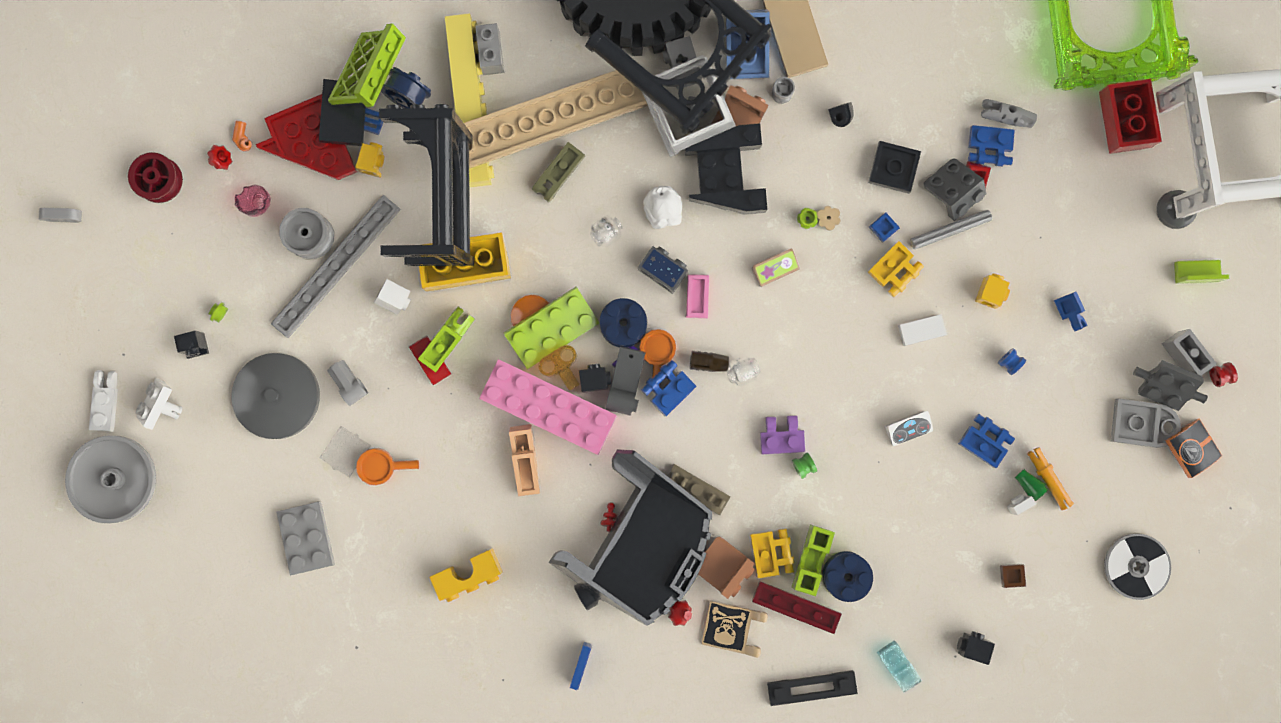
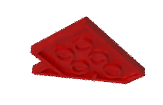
(297, 140)

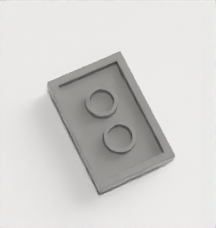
(305, 538)

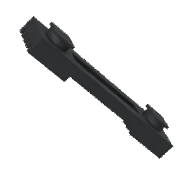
(843, 683)

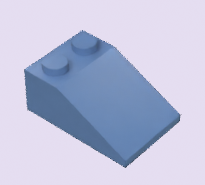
(759, 64)

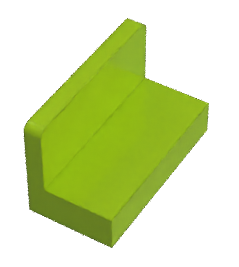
(1199, 271)

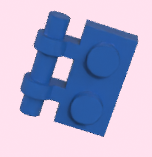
(992, 139)
(673, 393)
(983, 446)

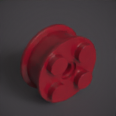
(155, 177)

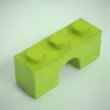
(809, 567)

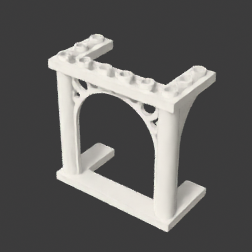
(1192, 92)

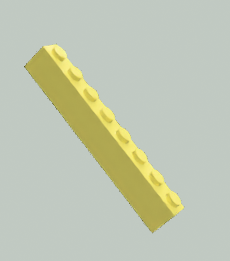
(466, 82)

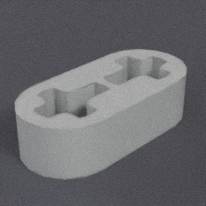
(60, 215)

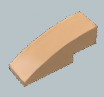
(524, 460)

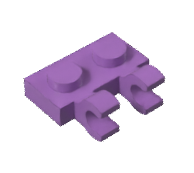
(782, 441)

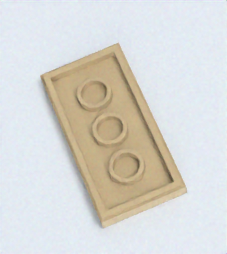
(796, 36)

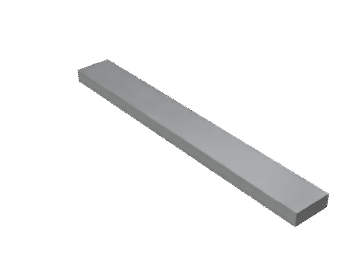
(335, 266)

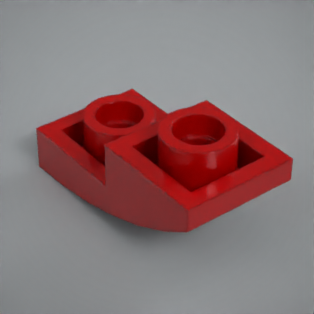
(435, 377)

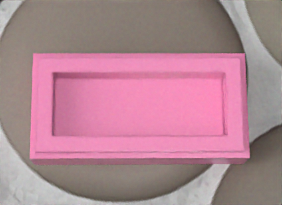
(697, 296)

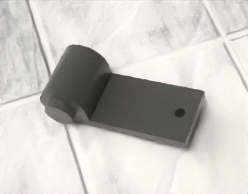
(625, 381)

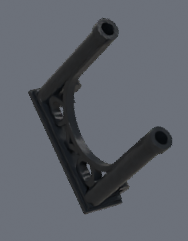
(653, 87)

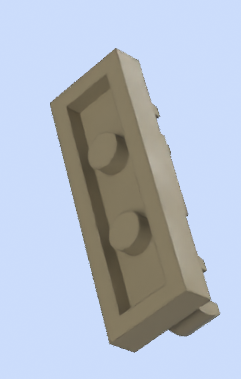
(702, 491)

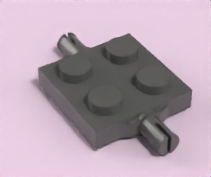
(1170, 385)

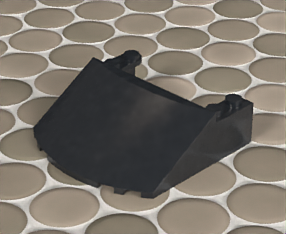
(651, 547)

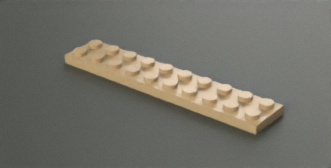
(552, 116)

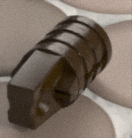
(708, 361)

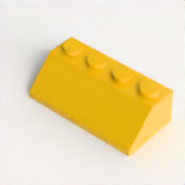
(489, 265)

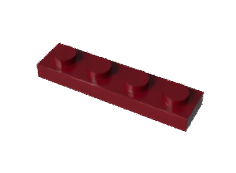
(796, 607)

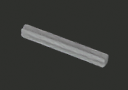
(951, 229)

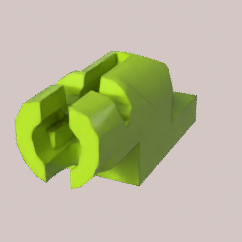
(445, 340)

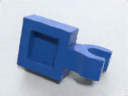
(1071, 307)

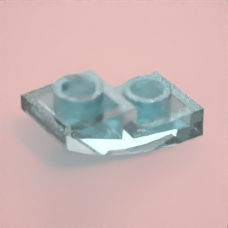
(899, 666)

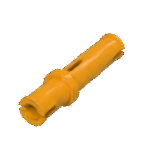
(1046, 471)

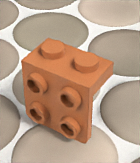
(743, 107)
(725, 567)

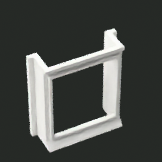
(673, 146)

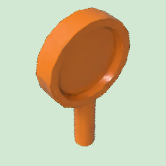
(659, 349)
(377, 466)

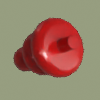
(609, 522)

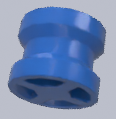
(1012, 361)

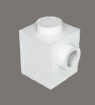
(393, 297)

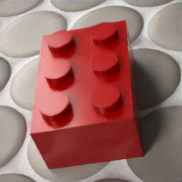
(1130, 116)

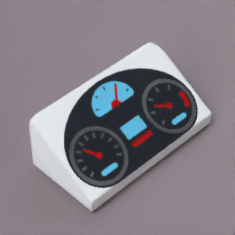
(909, 428)

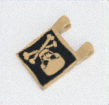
(729, 628)

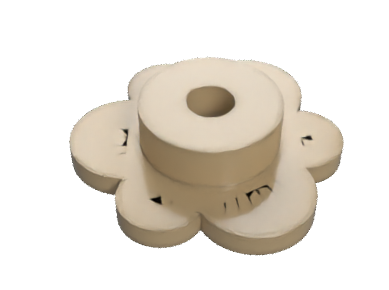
(833, 213)

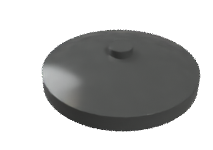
(275, 396)

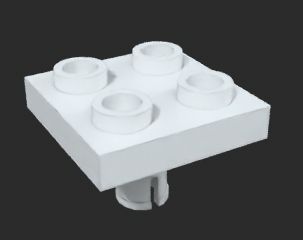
(156, 403)

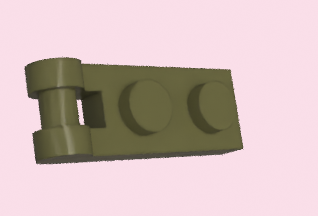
(559, 171)

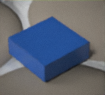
(884, 227)

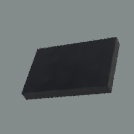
(341, 122)

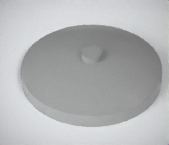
(110, 479)

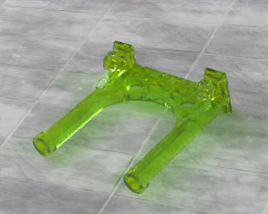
(1172, 51)

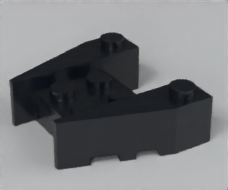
(722, 171)

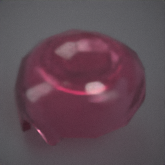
(253, 200)

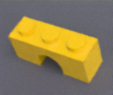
(449, 584)

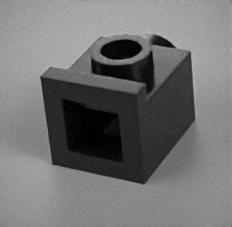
(191, 344)

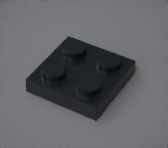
(894, 167)

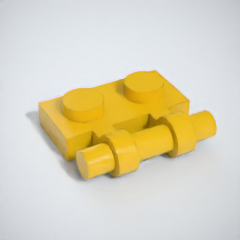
(890, 264)
(765, 553)

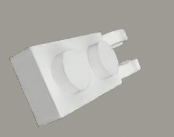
(103, 402)

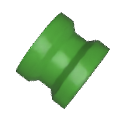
(804, 465)

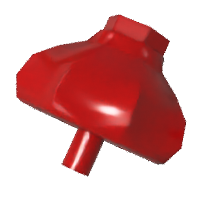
(219, 157)
(680, 613)

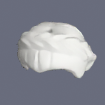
(663, 207)

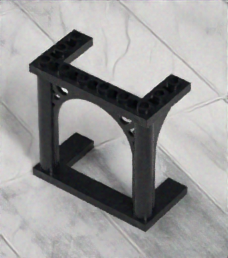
(448, 148)

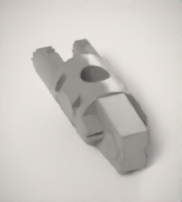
(1008, 114)

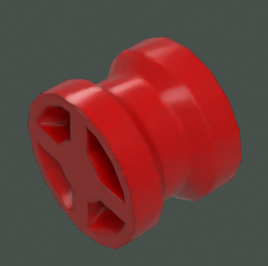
(1225, 374)

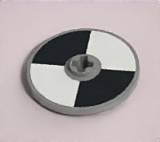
(1153, 573)

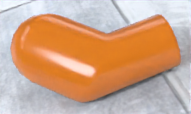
(240, 138)

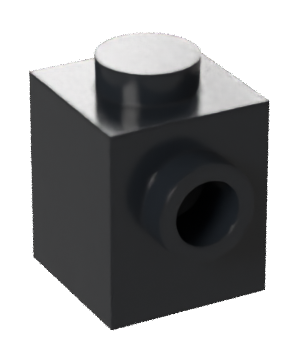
(594, 378)
(975, 647)

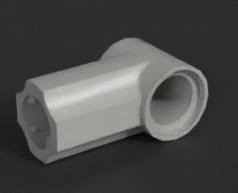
(350, 387)

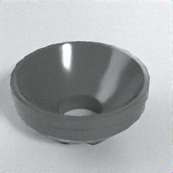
(1167, 213)

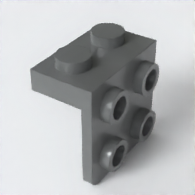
(956, 187)

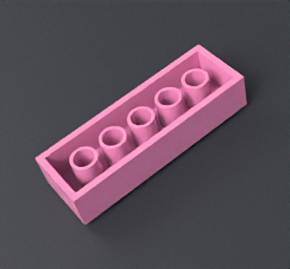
(548, 407)

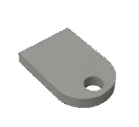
(1142, 423)

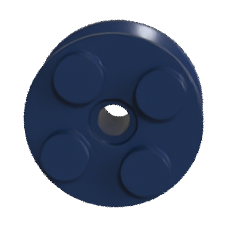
(405, 88)
(621, 310)
(860, 576)

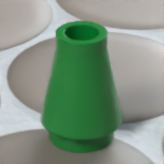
(1031, 485)

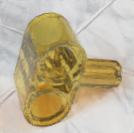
(561, 367)

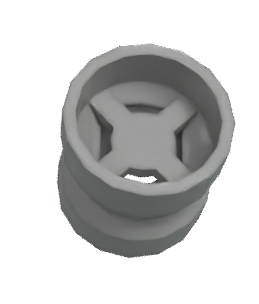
(783, 90)

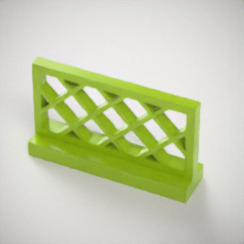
(375, 72)

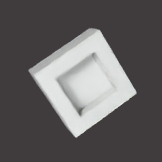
(1020, 504)

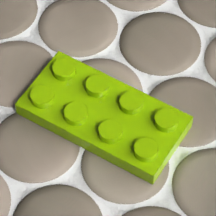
(551, 327)

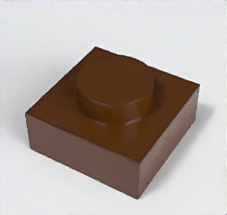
(1013, 575)

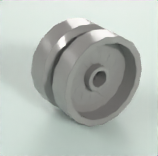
(294, 233)

